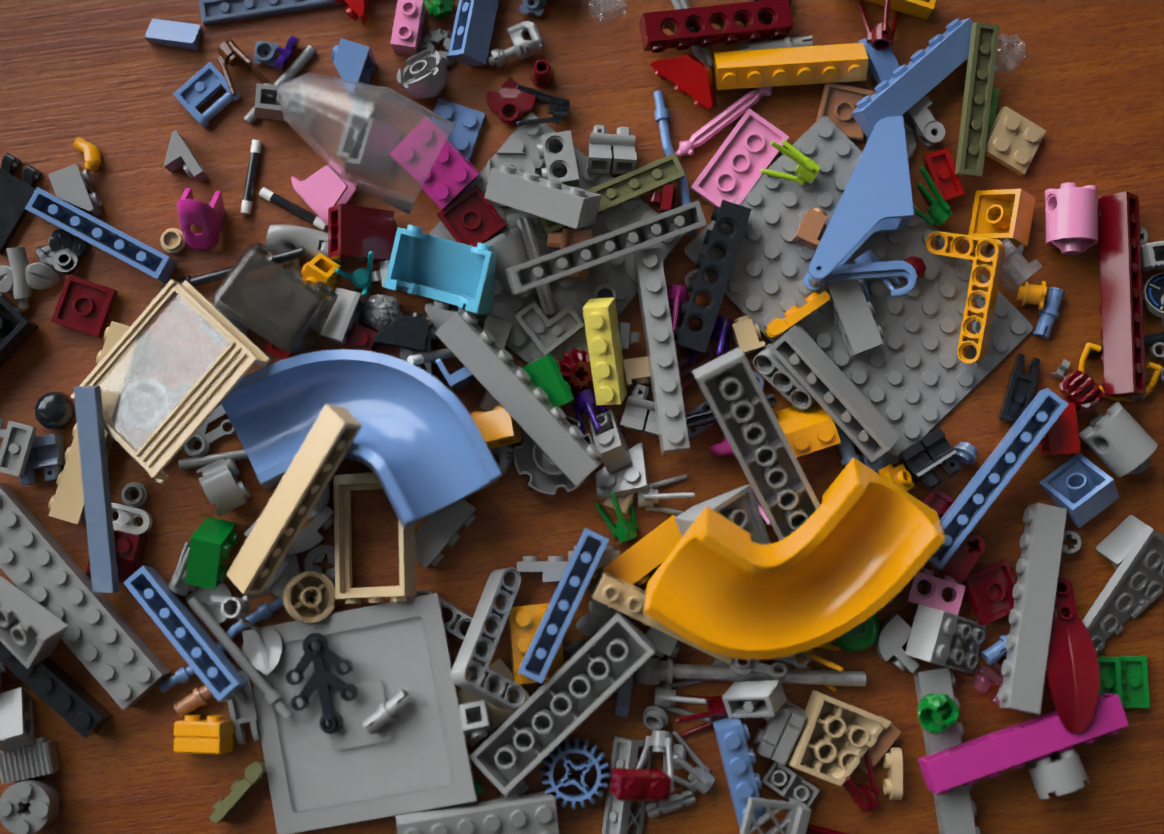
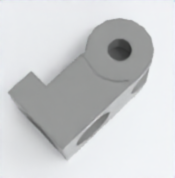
(924, 124)

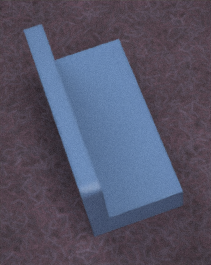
(459, 378)

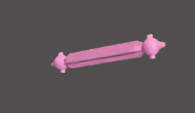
(722, 120)

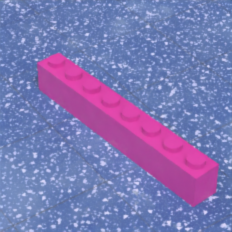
(1015, 746)

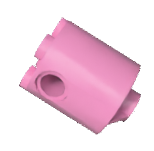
(1071, 218)

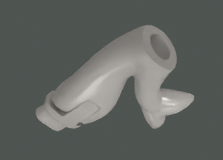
(285, 237)

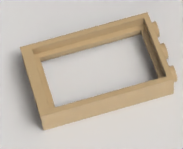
(343, 546)

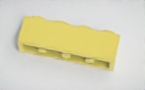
(605, 351)

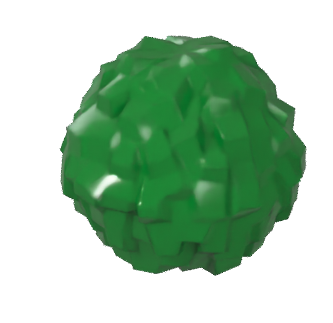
(937, 713)

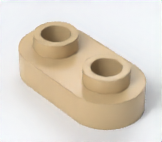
(894, 783)

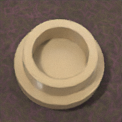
(172, 240)

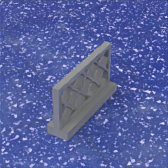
(794, 822)

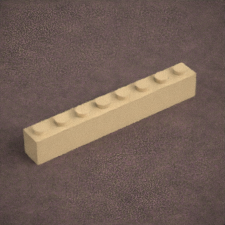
(69, 497)
(294, 499)

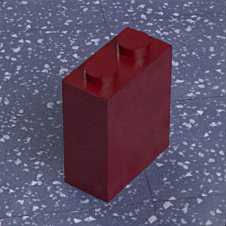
(357, 231)

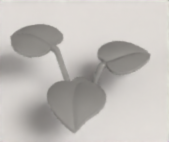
(266, 646)

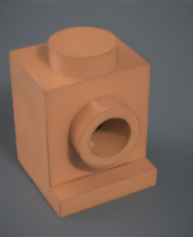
(811, 228)

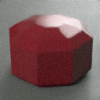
(918, 265)

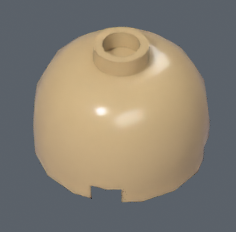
(309, 597)

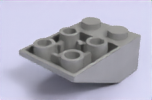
(945, 639)

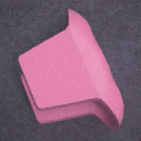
(323, 191)

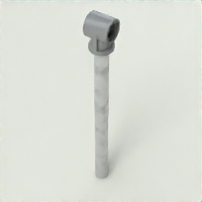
(658, 670)

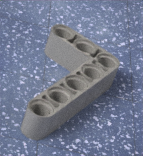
(487, 642)

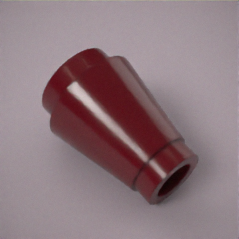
(542, 78)

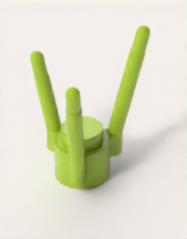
(806, 168)

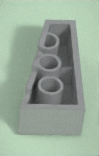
(542, 197)

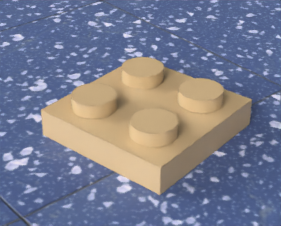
(1013, 140)

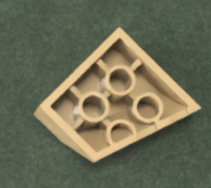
(834, 738)

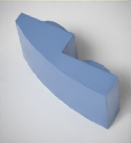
(881, 62)

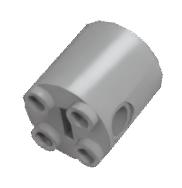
(1119, 441)

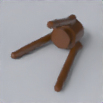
(233, 56)

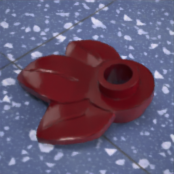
(510, 100)

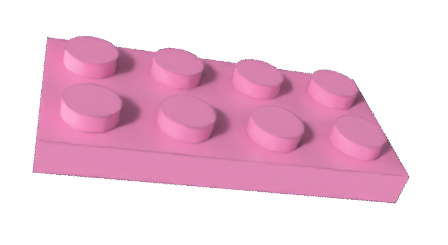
(739, 160)

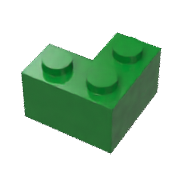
(208, 552)

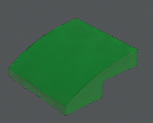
(1125, 677)

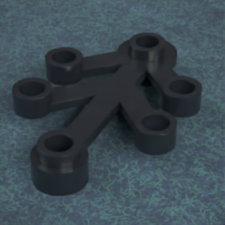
(322, 679)

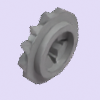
(437, 37)
(318, 555)

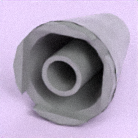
(510, 253)

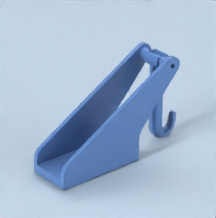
(872, 202)

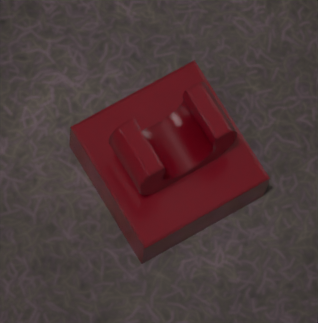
(665, 199)

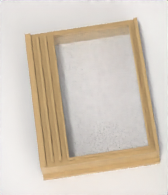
(170, 374)

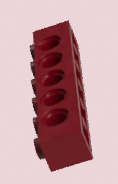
(775, 12)

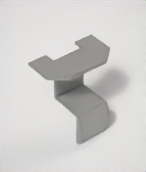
(1061, 369)

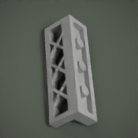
(618, 813)

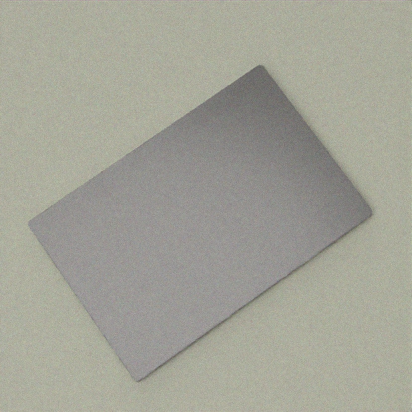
(917, 369)

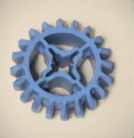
(565, 780)

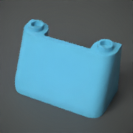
(442, 270)

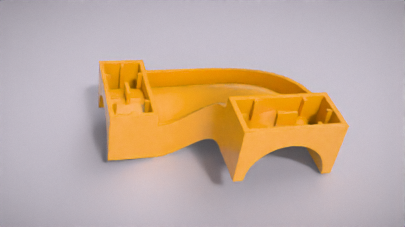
(802, 589)

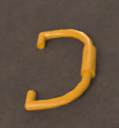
(1090, 346)

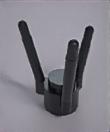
(557, 107)

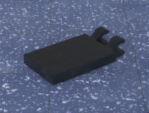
(14, 197)

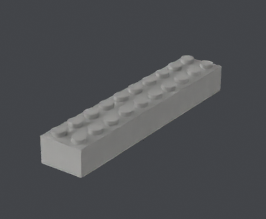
(56, 582)

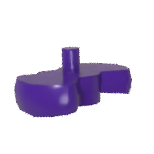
(286, 53)

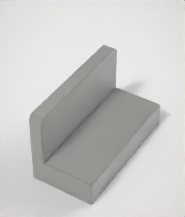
(1121, 540)

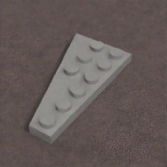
(1130, 588)

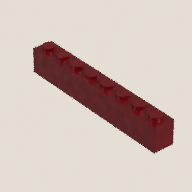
(1121, 295)

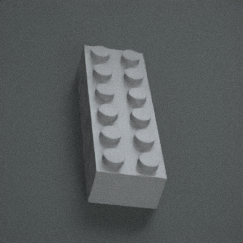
(509, 815)

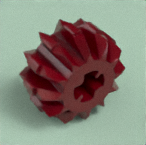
(576, 369)
(1082, 390)

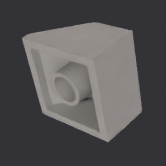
(343, 315)

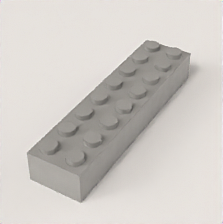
(757, 441)
(563, 702)

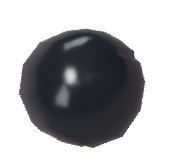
(54, 410)

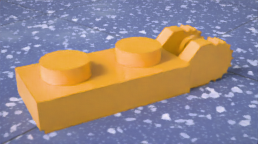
(796, 314)

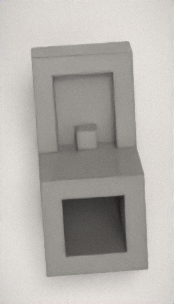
(892, 636)

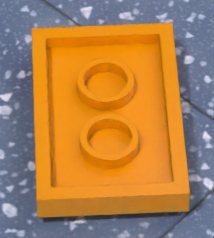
(522, 627)

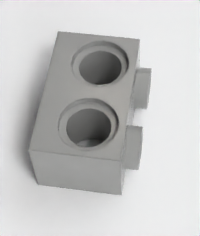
(564, 159)

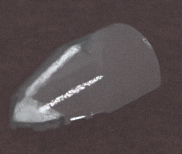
(366, 134)

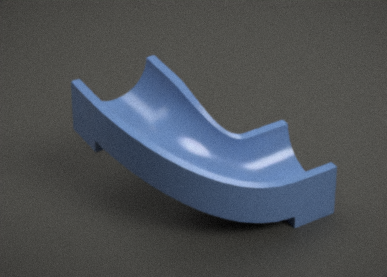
(410, 435)

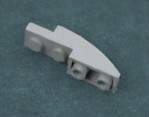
(555, 566)

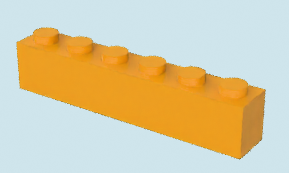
(790, 66)

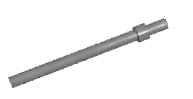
(271, 695)

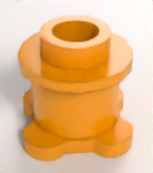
(1032, 294)

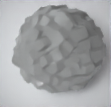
(381, 312)

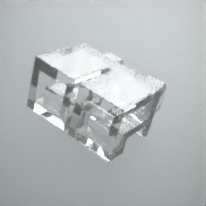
(1015, 266)

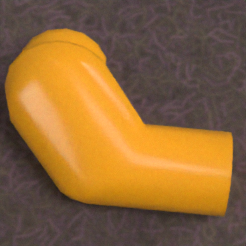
(91, 154)

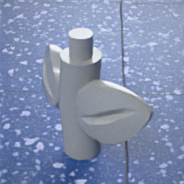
(24, 276)

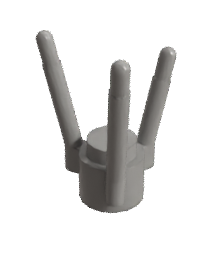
(651, 497)
(178, 579)
(666, 697)
(661, 743)
(699, 777)

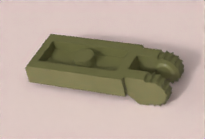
(240, 790)

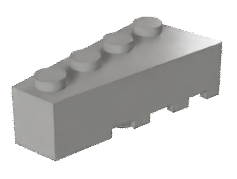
(27, 626)

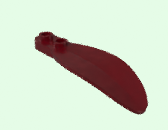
(1071, 664)

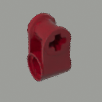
(964, 558)

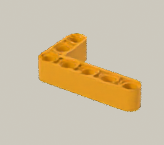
(976, 287)

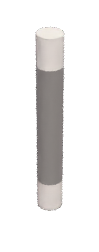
(430, 356)

